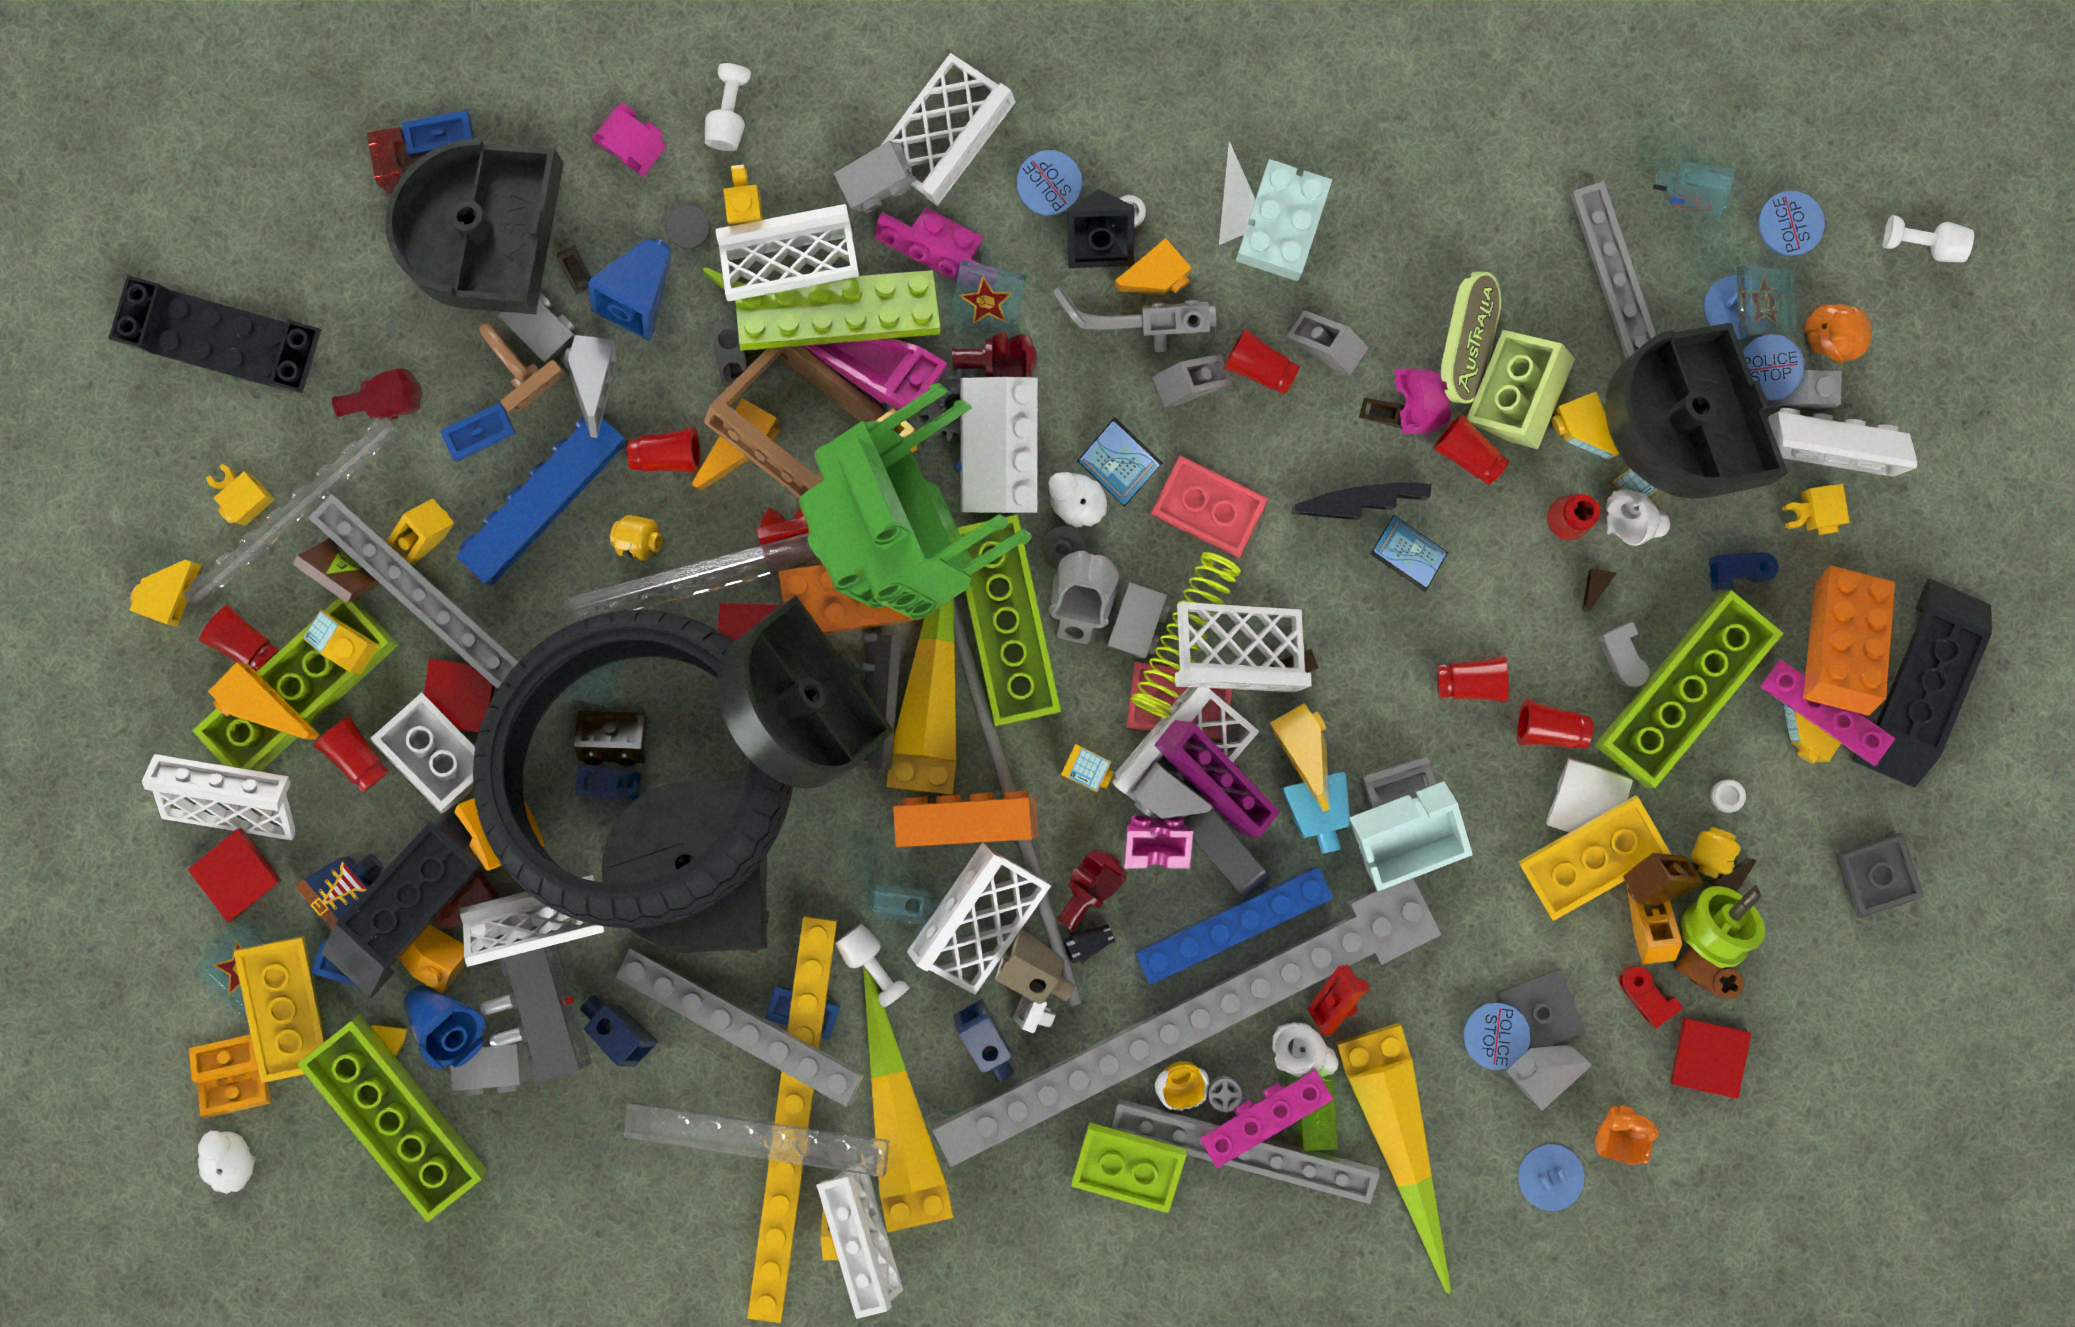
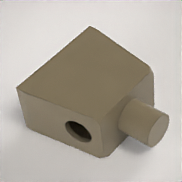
(1033, 970)

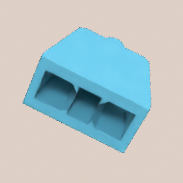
(1310, 817)

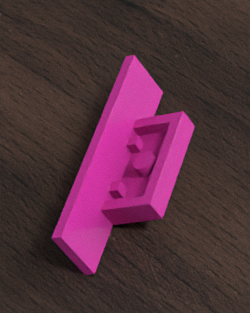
(931, 241)
(1843, 725)
(1265, 1118)

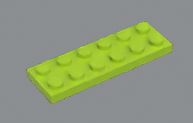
(841, 312)

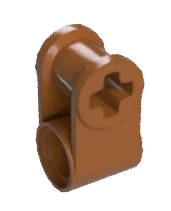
(1708, 975)

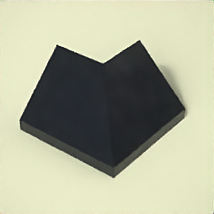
(1100, 232)

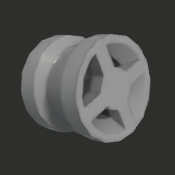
(1230, 1099)

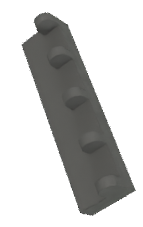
(881, 687)

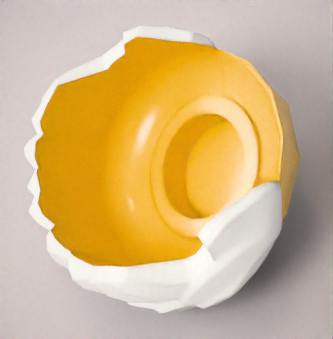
(1182, 1085)

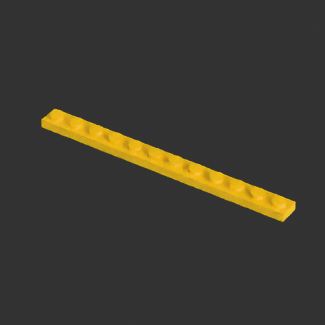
(792, 1109)

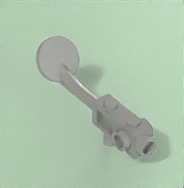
(1155, 319)

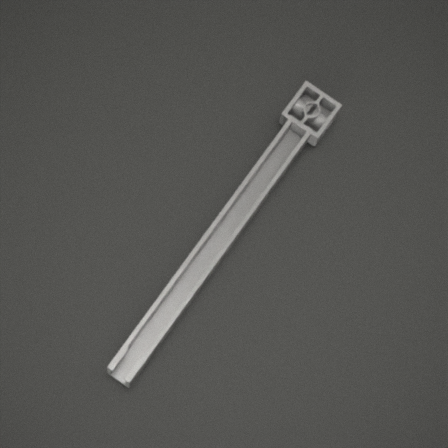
(1380, 925)

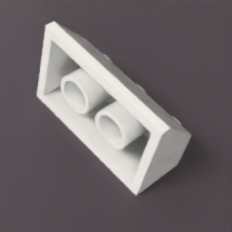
(429, 752)

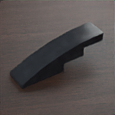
(1350, 501)

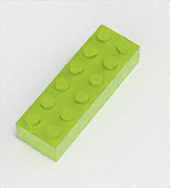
(1010, 631)
(304, 681)
(1688, 689)
(393, 1118)

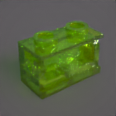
(1319, 1128)

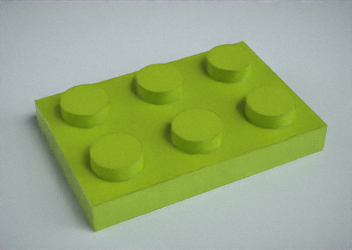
(1128, 1167)

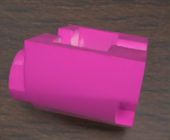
(629, 139)
(1425, 400)
(1158, 842)

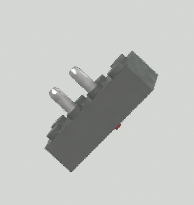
(546, 1013)

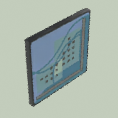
(1120, 461)
(1409, 553)

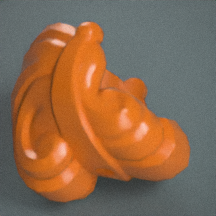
(1845, 336)
(1626, 1136)

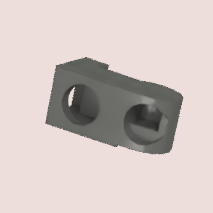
(728, 355)

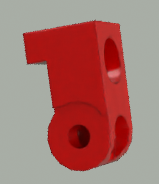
(1639, 988)

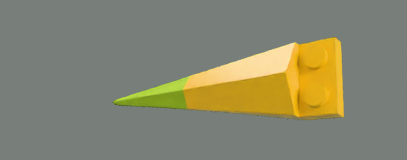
(926, 728)
(1387, 1092)
(914, 1184)

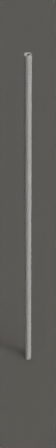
(1006, 783)

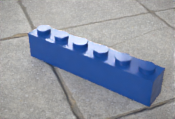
(539, 500)
(1233, 925)

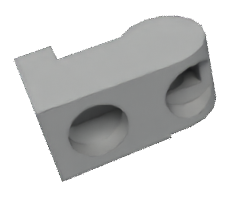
(1622, 656)

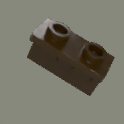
(610, 737)

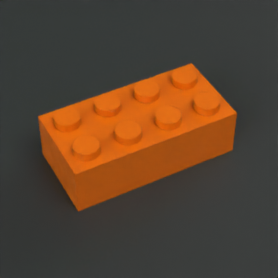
(830, 608)
(1849, 640)
(965, 821)

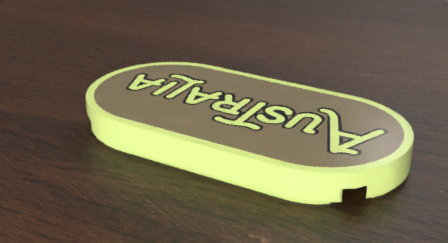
(1471, 336)

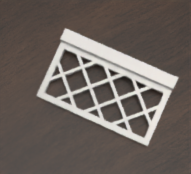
(970, 137)
(785, 235)
(1241, 676)
(1185, 709)
(212, 783)
(954, 912)
(513, 919)
(860, 1242)

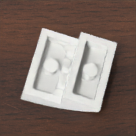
(1585, 794)

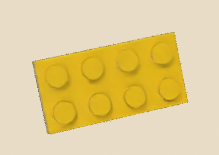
(1592, 857)
(280, 1005)

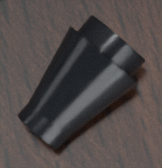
(1086, 943)

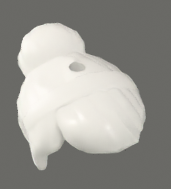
(1065, 497)
(1632, 523)
(1316, 1052)
(225, 1152)

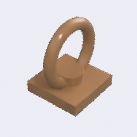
(528, 380)

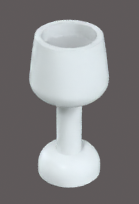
(722, 125)
(1947, 243)
(859, 949)

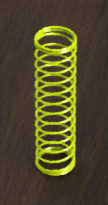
(1145, 700)

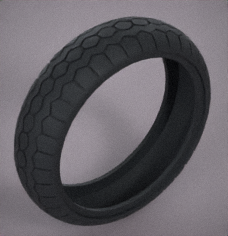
(501, 759)

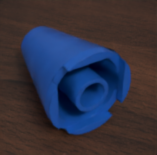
(443, 1027)

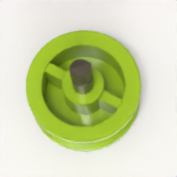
(1724, 925)

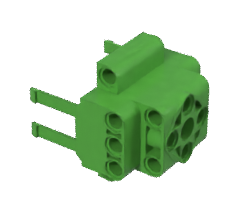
(886, 526)

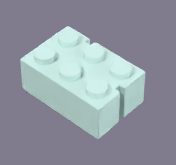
(1284, 220)
(1411, 836)

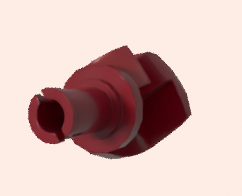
(999, 356)
(383, 396)
(1091, 884)

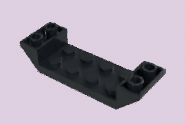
(214, 335)
(1932, 681)
(402, 902)

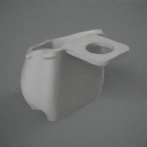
(1083, 593)

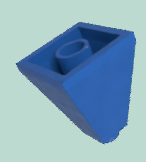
(632, 288)

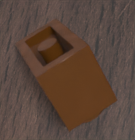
(1661, 878)

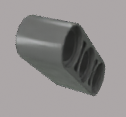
(1227, 852)

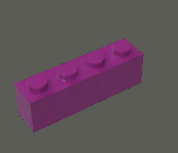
(1217, 778)

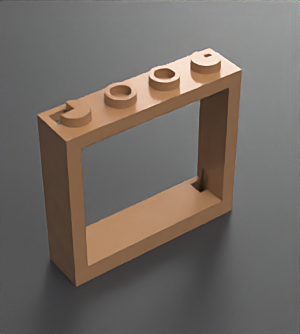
(761, 448)

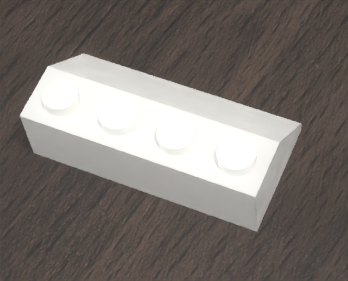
(1843, 444)
(999, 445)

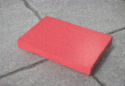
(1209, 506)
(1144, 720)

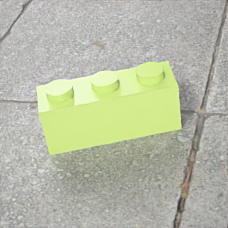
(1521, 388)

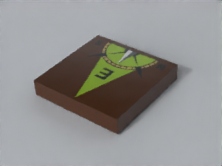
(335, 570)

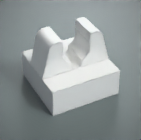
(1031, 1014)

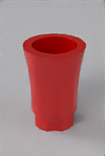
(1261, 363)
(1471, 450)
(666, 452)
(1563, 519)
(237, 639)
(1474, 680)
(1553, 726)
(352, 754)

